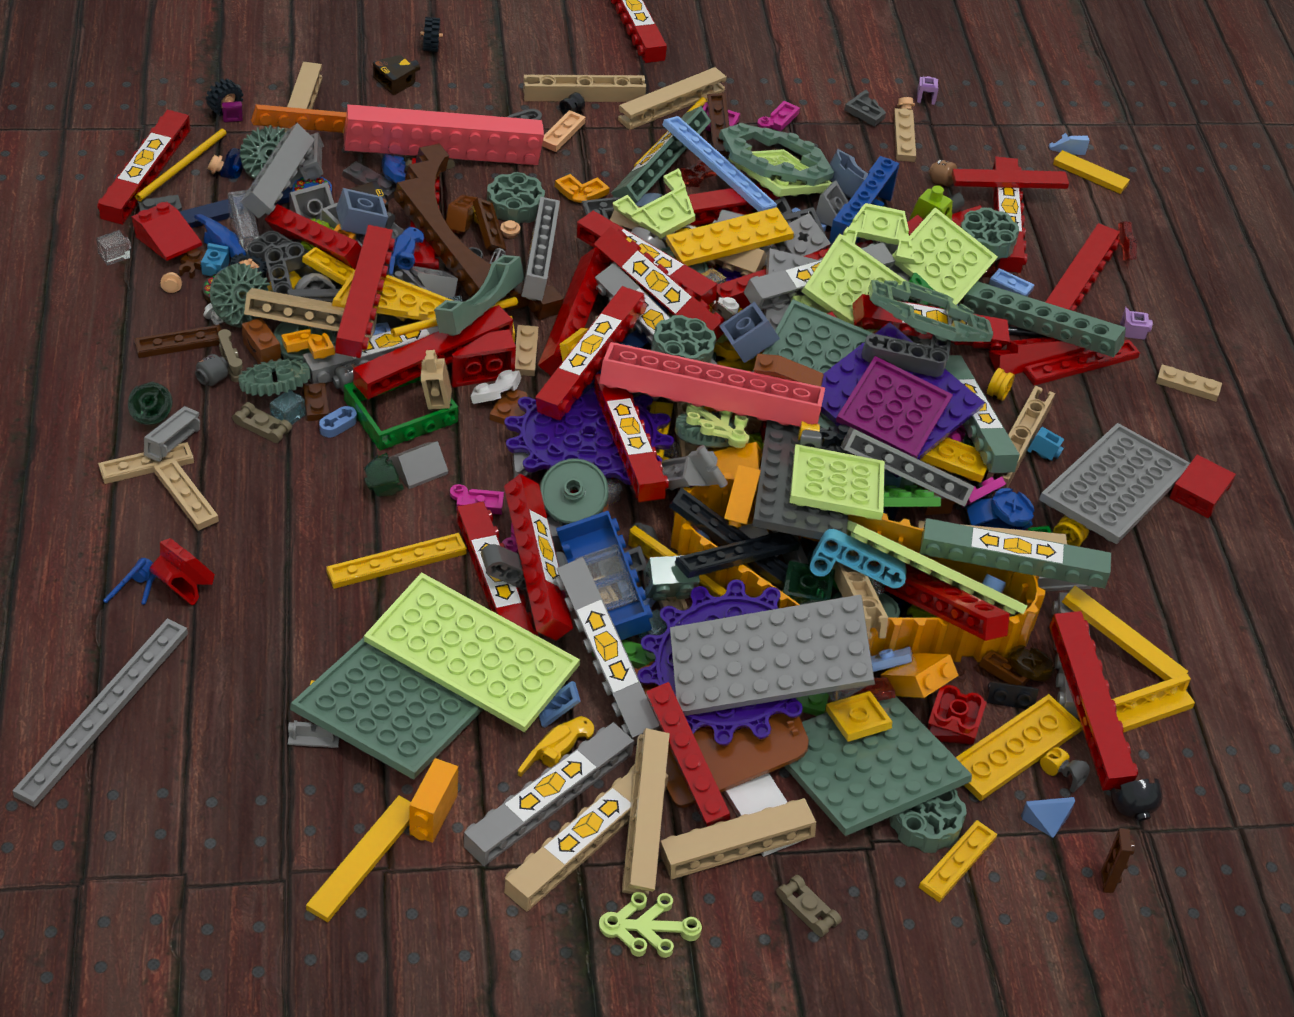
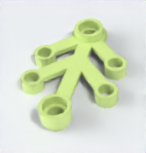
(736, 437)
(647, 926)

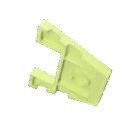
(663, 214)
(883, 225)

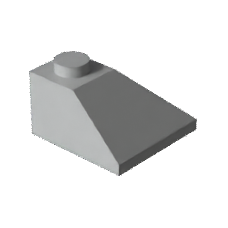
(436, 280)

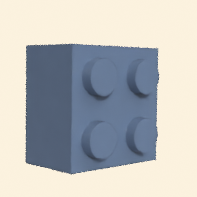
(359, 210)
(749, 332)

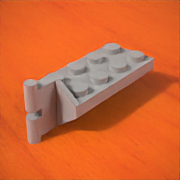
(693, 470)

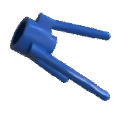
(139, 573)

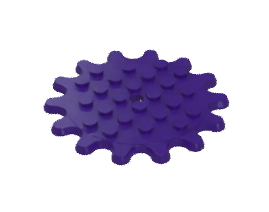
(558, 440)
(706, 608)

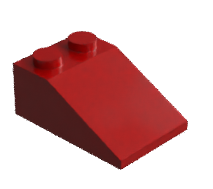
(165, 231)
(483, 359)

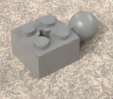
(806, 240)

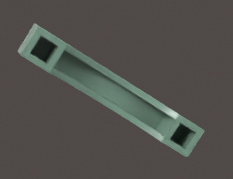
(502, 278)

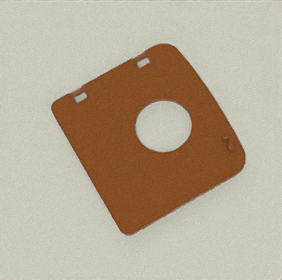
(744, 756)

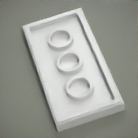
(754, 797)

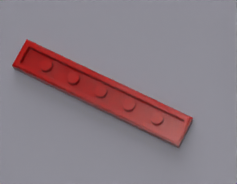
(1010, 178)
(1077, 364)

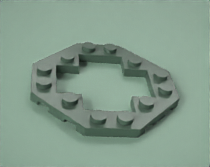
(740, 152)
(887, 294)

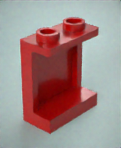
(1202, 486)

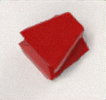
(181, 570)
(956, 715)

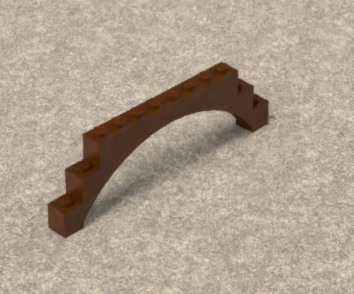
(419, 202)

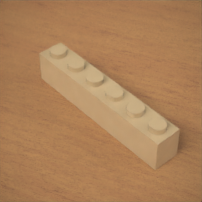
(295, 310)
(737, 838)

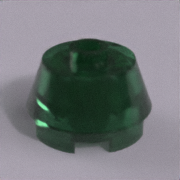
(150, 403)
(382, 476)

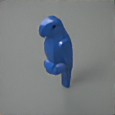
(393, 168)
(220, 235)
(405, 248)

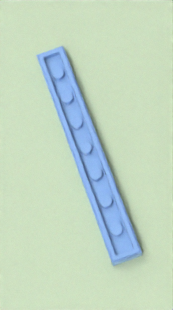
(719, 164)

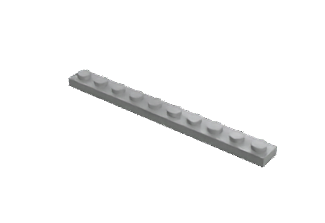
(99, 713)

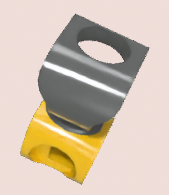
(809, 434)
(1058, 761)

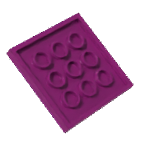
(894, 407)

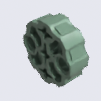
(515, 197)
(993, 230)
(684, 338)
(933, 822)

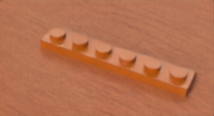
(307, 118)

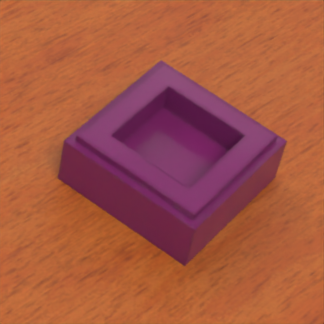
(232, 111)

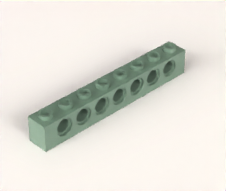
(1046, 319)

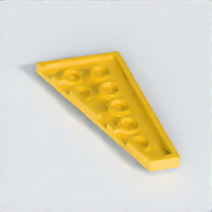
(398, 299)

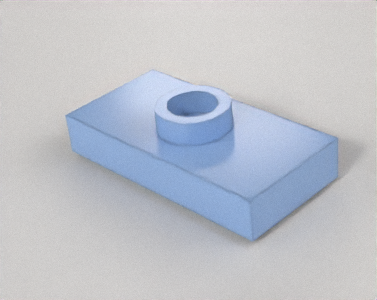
(1011, 283)
(889, 658)

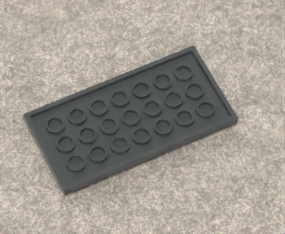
(774, 484)

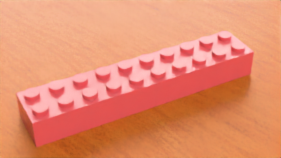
(460, 135)
(711, 385)

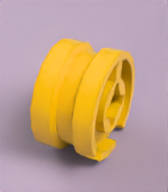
(1000, 384)
(1074, 531)

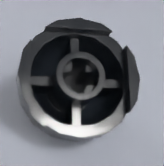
(1138, 798)

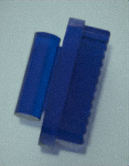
(232, 165)

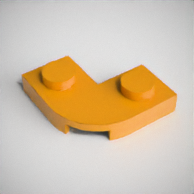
(578, 192)
(319, 345)

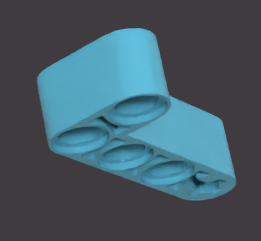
(860, 562)

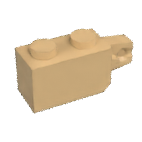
(435, 381)

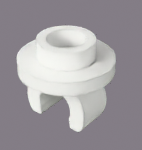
(210, 313)

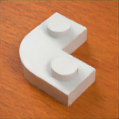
(505, 381)

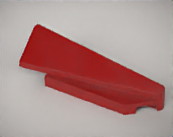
(1030, 352)

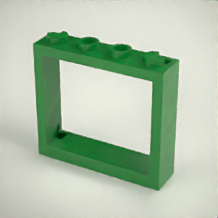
(402, 432)

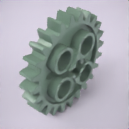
(260, 380)

